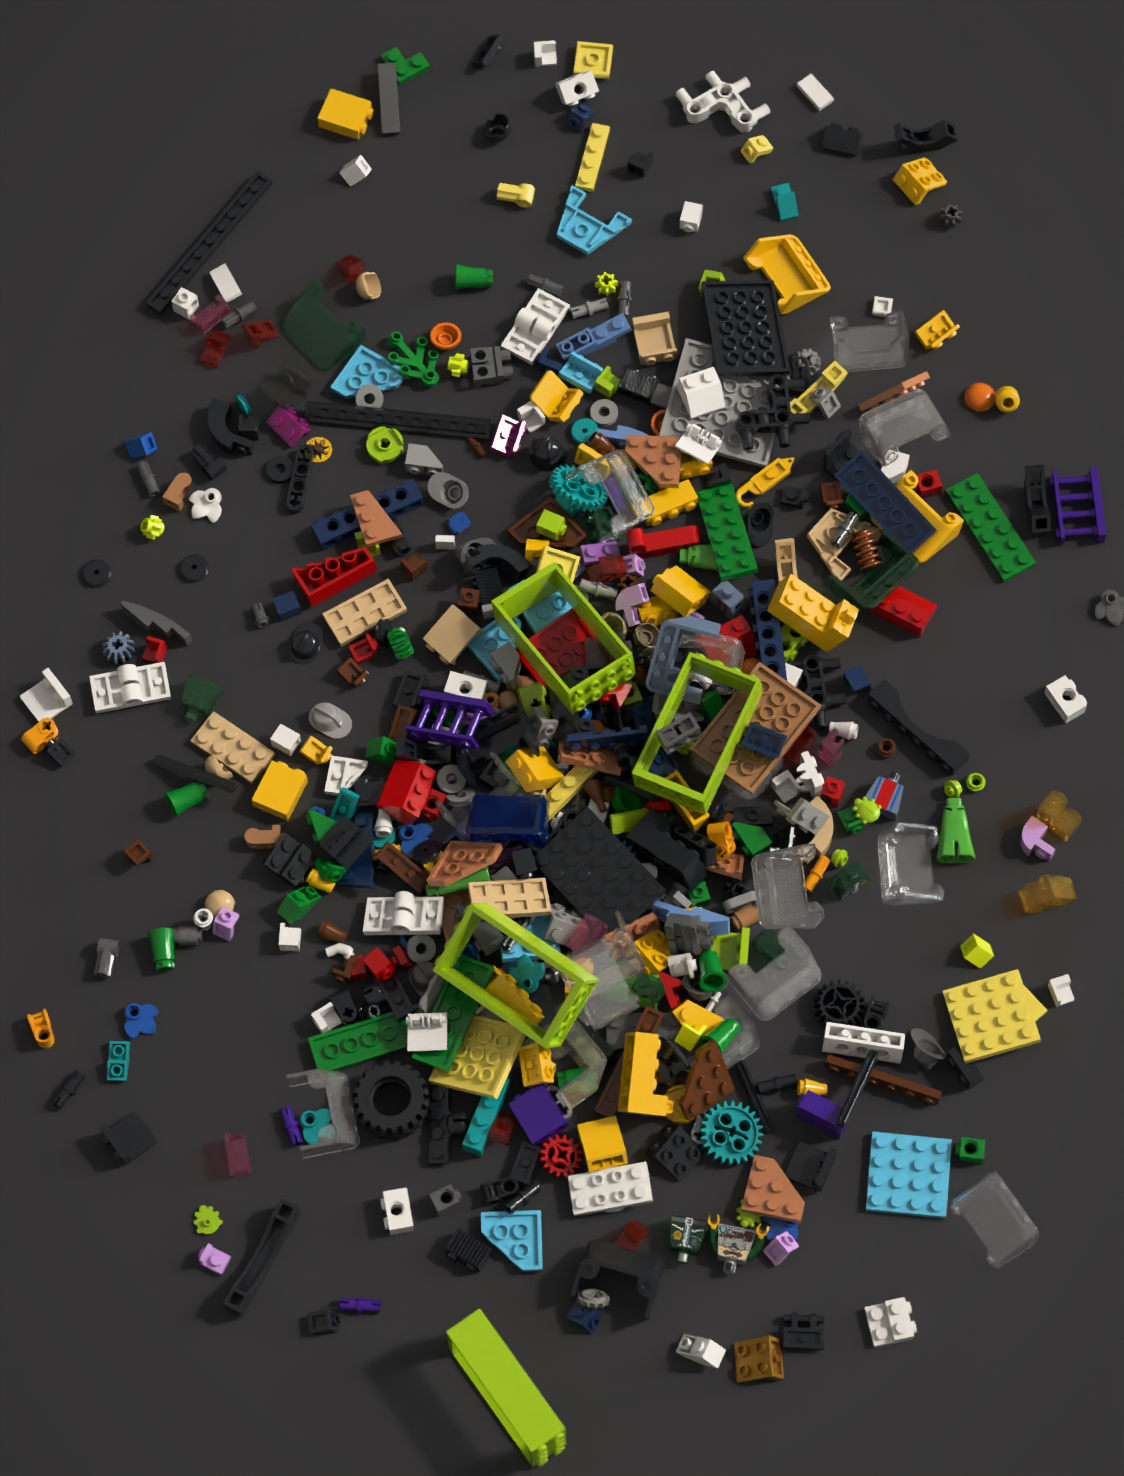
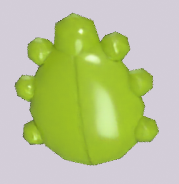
(866, 810)
(746, 1218)
(207, 1220)

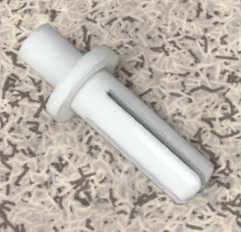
(713, 1000)

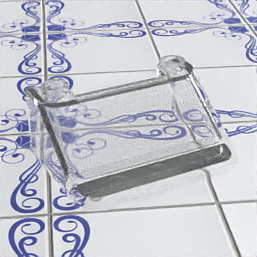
(782, 889)

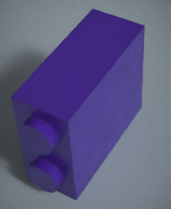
(820, 1113)
(538, 1114)

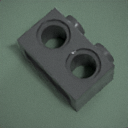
(678, 733)

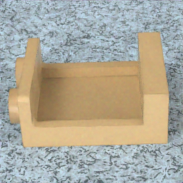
(654, 338)
(452, 634)

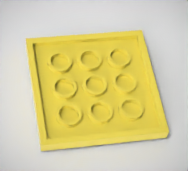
(991, 1016)
(482, 1058)

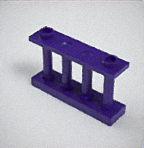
(1093, 496)
(449, 702)

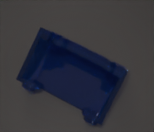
(508, 818)

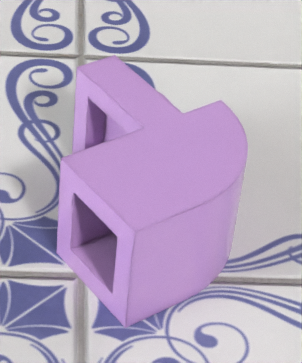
(629, 599)
(1031, 839)

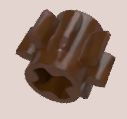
(627, 580)

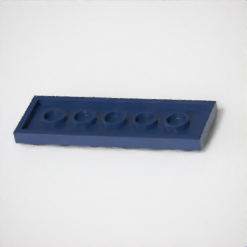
(885, 502)

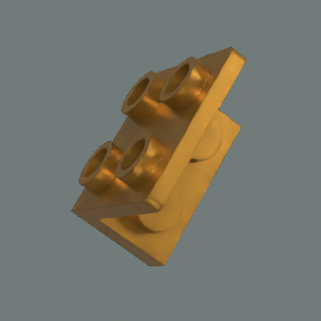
(759, 1359)

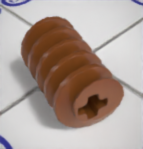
(866, 549)

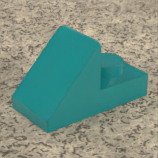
(785, 202)
(345, 805)

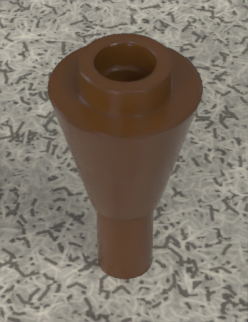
(594, 790)

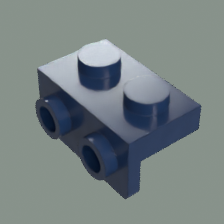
(764, 740)

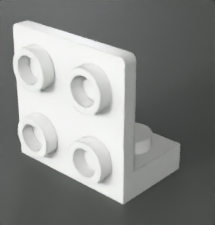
(47, 697)

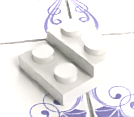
(890, 1322)

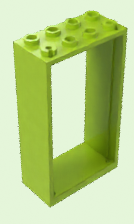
(537, 589)
(716, 671)
(571, 1006)
(507, 1388)

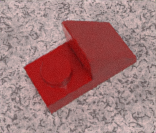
(616, 696)
(671, 986)

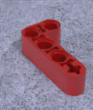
(661, 542)

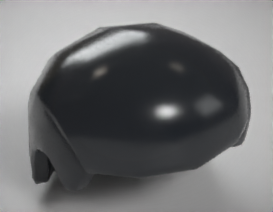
(497, 128)

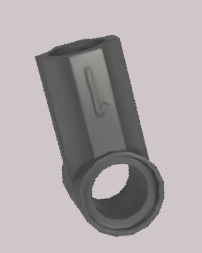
(107, 952)

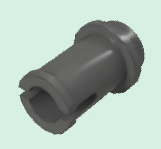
(261, 619)

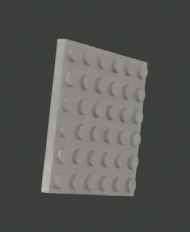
(739, 395)

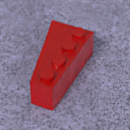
(333, 575)

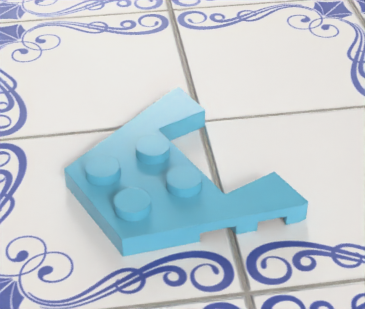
(584, 230)

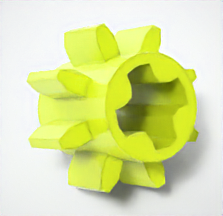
(609, 279)
(458, 365)
(152, 527)

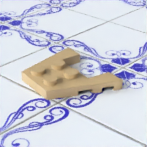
(825, 531)

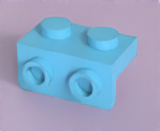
(580, 372)

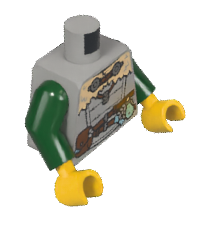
(734, 1244)

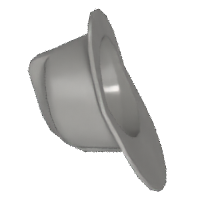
(448, 490)
(330, 720)

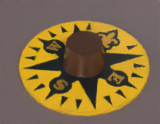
(321, 447)

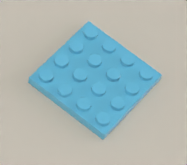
(908, 1175)

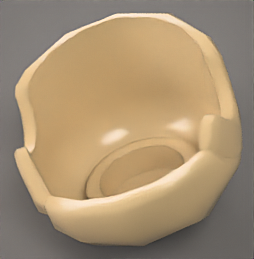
(368, 285)
(214, 767)
(217, 900)

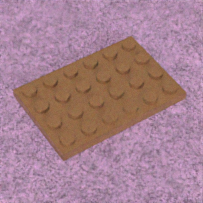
(779, 708)

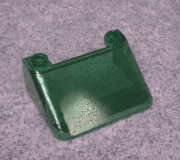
(318, 332)
(894, 569)

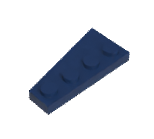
(604, 739)
(662, 763)
(361, 872)

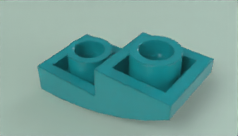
(118, 1060)

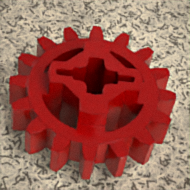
(565, 1162)

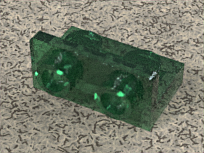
(599, 524)
(768, 946)

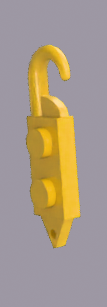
(765, 479)

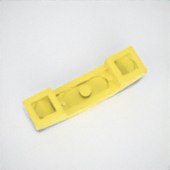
(830, 378)

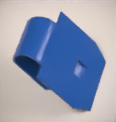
(458, 523)

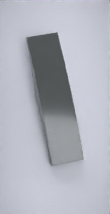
(388, 98)
(150, 619)

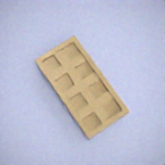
(363, 611)
(233, 747)
(513, 897)

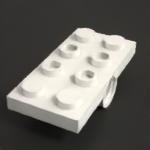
(535, 326)
(130, 687)
(403, 915)
(610, 1189)

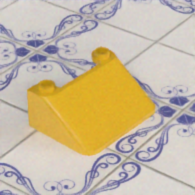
(791, 268)
(946, 527)

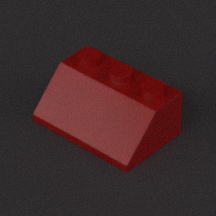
(906, 610)
(740, 629)
(406, 790)

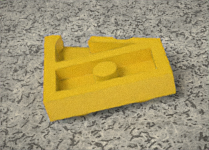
(696, 1016)

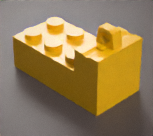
(812, 613)
(638, 1077)

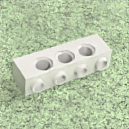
(859, 1040)

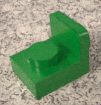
(849, 821)
(328, 870)

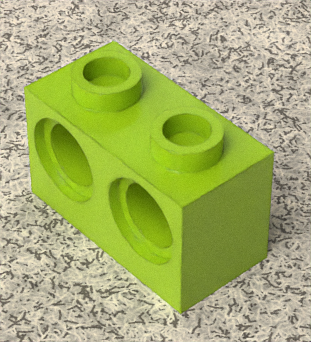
(791, 642)

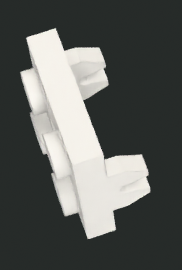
(810, 778)

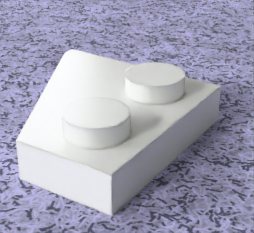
(343, 773)

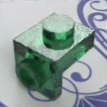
(649, 986)

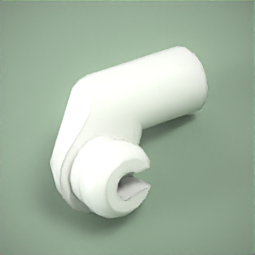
(339, 948)

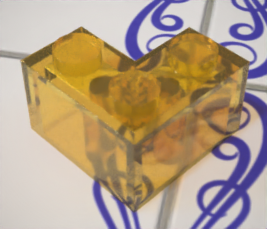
(1057, 816)
(1047, 892)

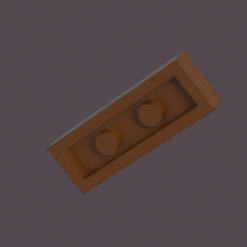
(402, 866)

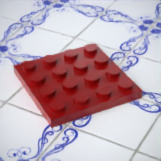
(560, 645)

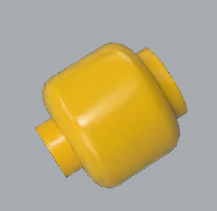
(1007, 399)

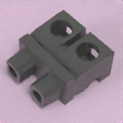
(487, 365)
(687, 934)

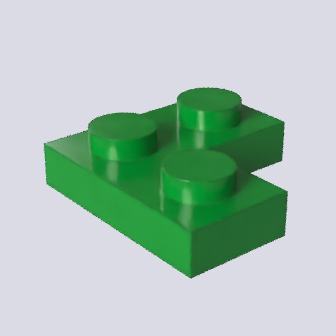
(407, 68)

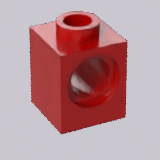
(931, 478)
(432, 797)
(379, 965)

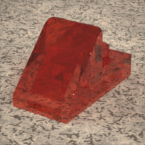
(351, 267)
(259, 331)
(215, 348)
(607, 569)
(802, 744)
(503, 1127)
(633, 1235)

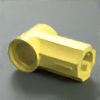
(520, 194)

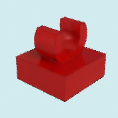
(401, 958)

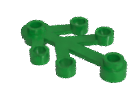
(427, 375)

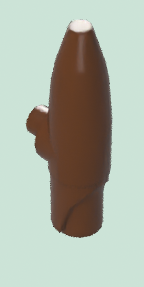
(477, 447)

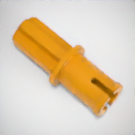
(816, 873)

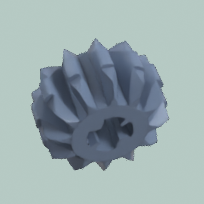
(113, 652)

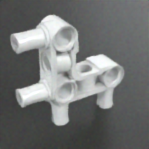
(714, 100)

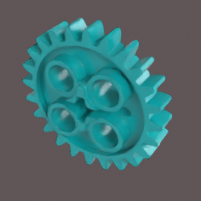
(577, 490)
(726, 1150)

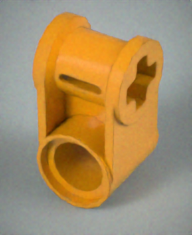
(38, 735)
(722, 835)
(40, 1025)

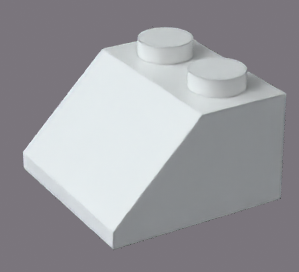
(701, 392)

